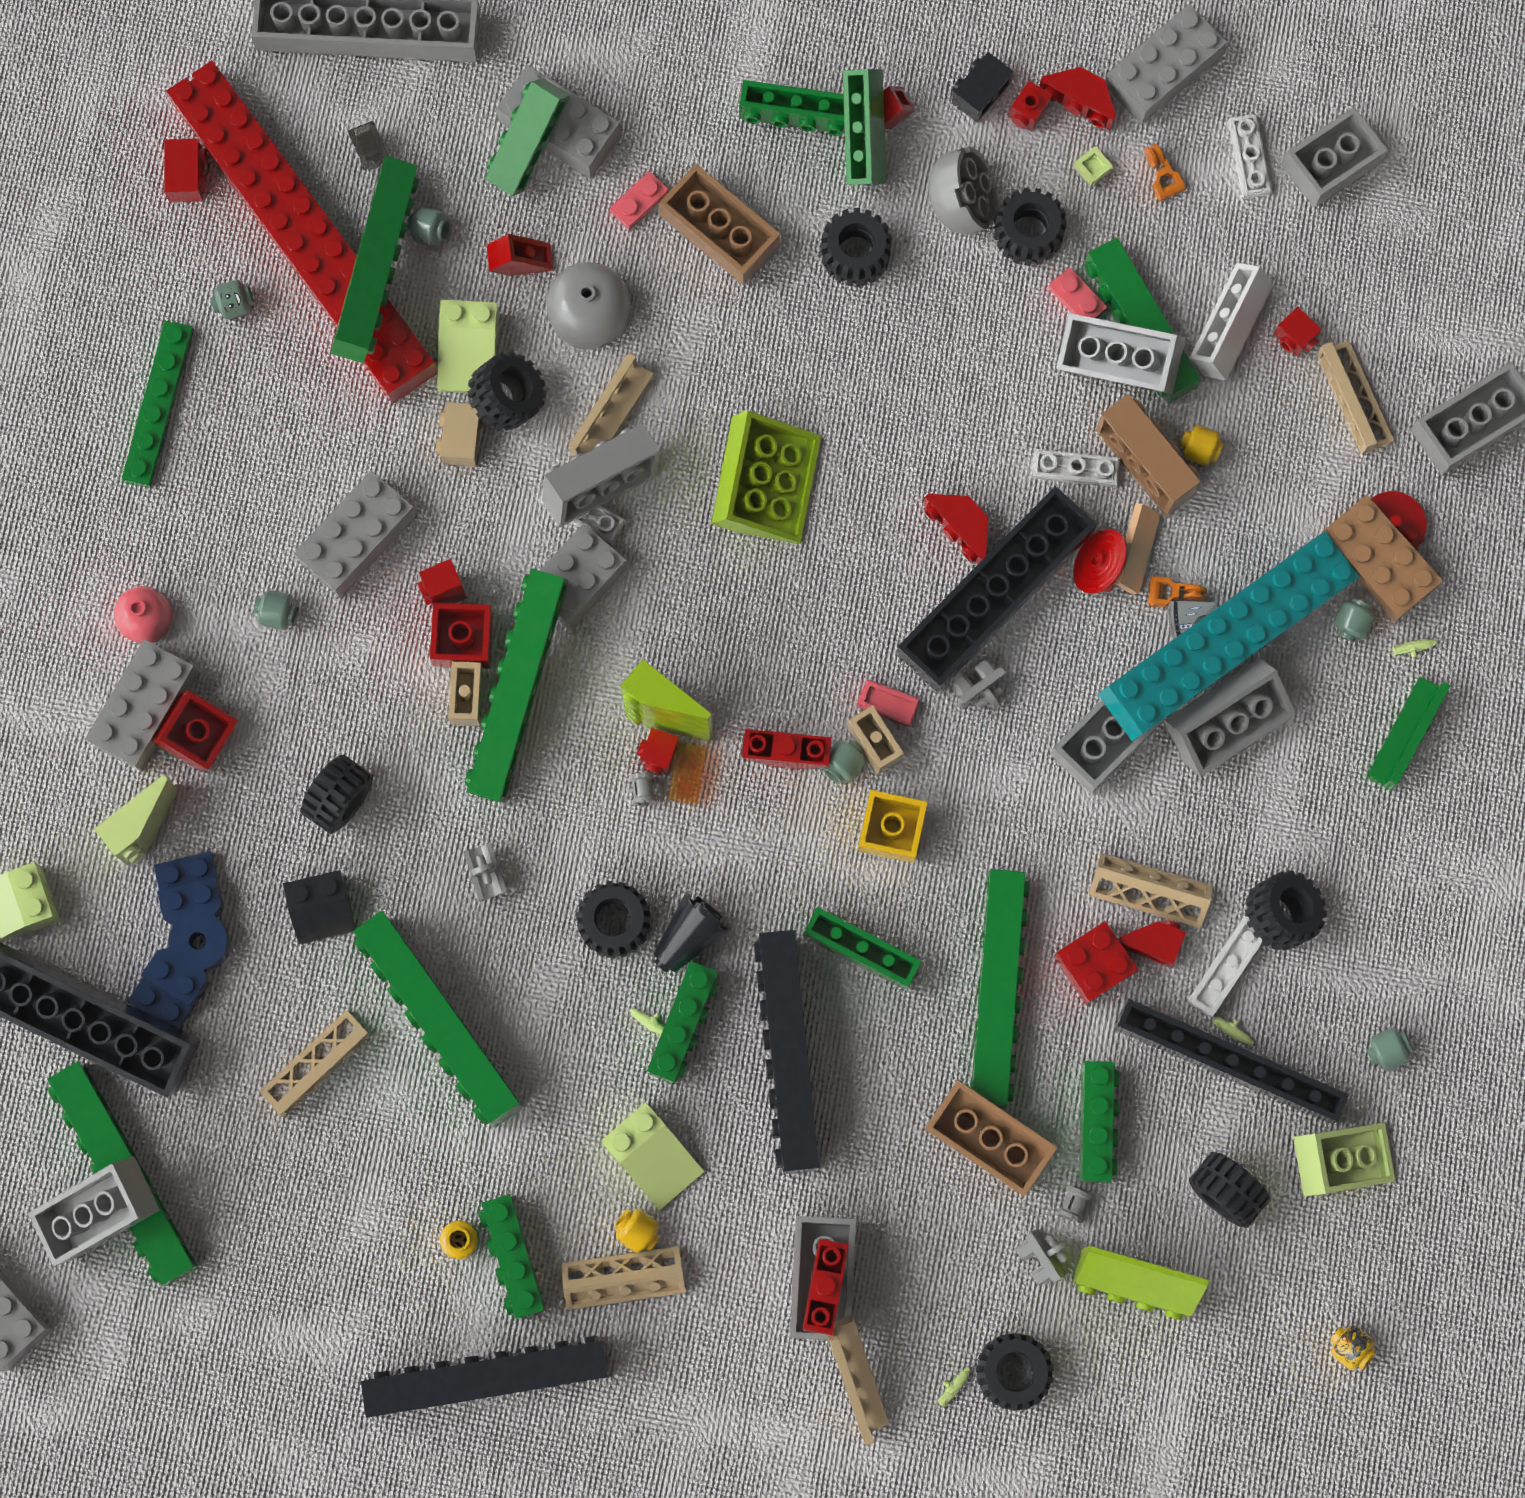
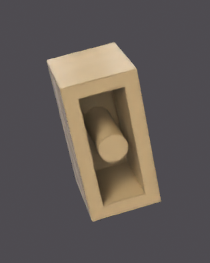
(459, 436)
(466, 694)
(875, 739)

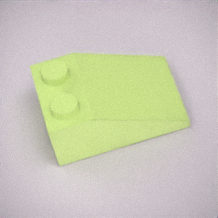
(465, 341)
(136, 823)
(25, 902)
(652, 1156)
(1344, 1159)

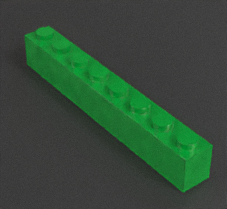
(374, 260)
(517, 685)
(998, 985)
(107, 1144)

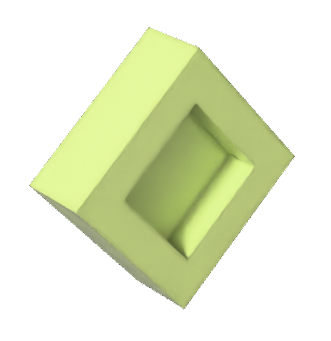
(1093, 166)

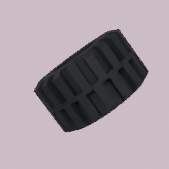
(1030, 205)
(856, 225)
(522, 382)
(336, 794)
(613, 894)
(1299, 897)
(1229, 1189)
(1041, 1371)

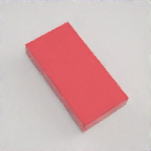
(888, 702)

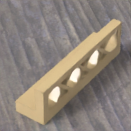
(1348, 399)
(612, 406)
(1151, 881)
(320, 1071)
(623, 1282)
(857, 1378)

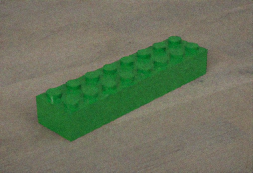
(438, 1020)

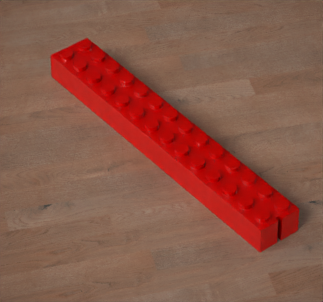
(293, 220)

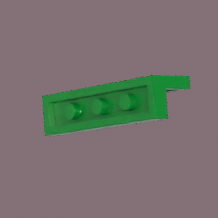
(1406, 733)

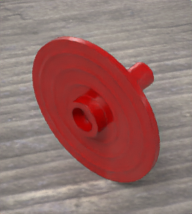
(1404, 514)
(1100, 562)

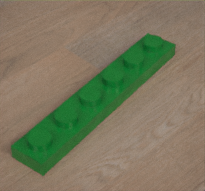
(157, 404)

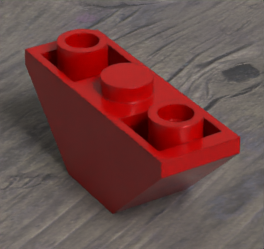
(1082, 95)
(961, 521)
(786, 749)
(825, 1287)

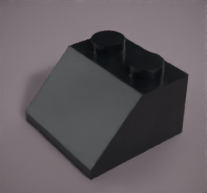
(319, 907)

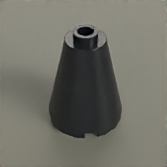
(689, 933)

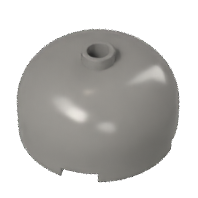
(958, 191)
(584, 318)

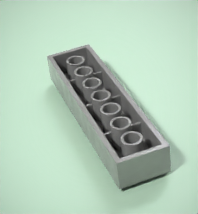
(369, 28)

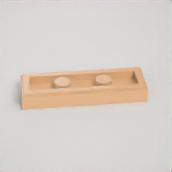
(1139, 545)

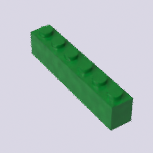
(1134, 304)

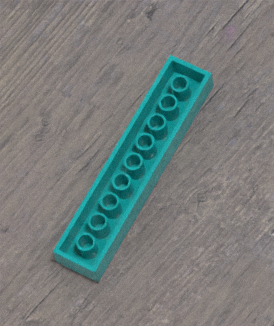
(1227, 636)

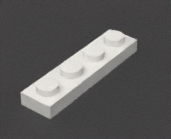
(1225, 969)

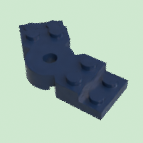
(178, 974)

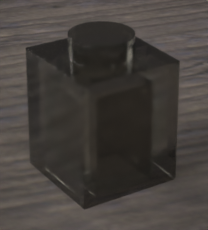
(368, 145)

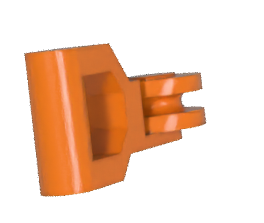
(1154, 157)
(1194, 592)

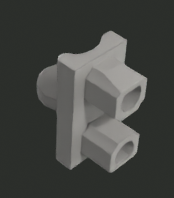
(989, 678)
(485, 872)
(1036, 1245)

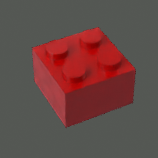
(461, 634)
(195, 731)
(1095, 963)

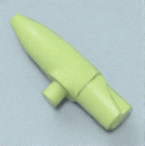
(1413, 647)
(649, 1022)
(1232, 1030)
(953, 1387)

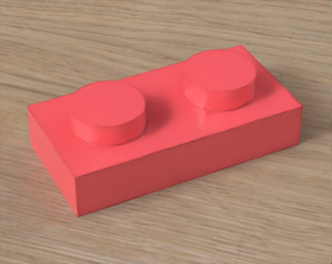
(639, 200)
(1076, 295)

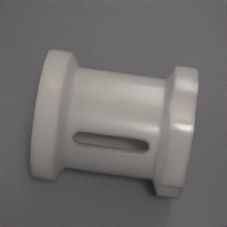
(642, 789)
(1074, 1204)

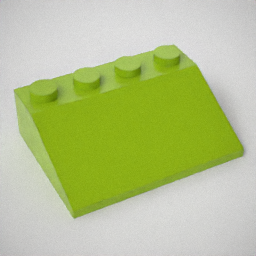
(766, 478)
(662, 705)
(1138, 1282)

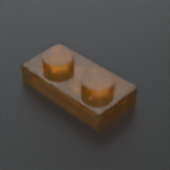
(687, 774)

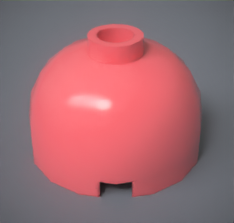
(143, 614)

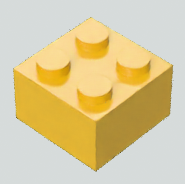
(892, 826)

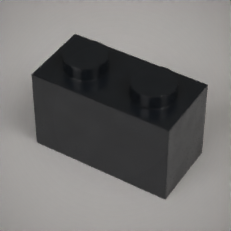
(981, 86)

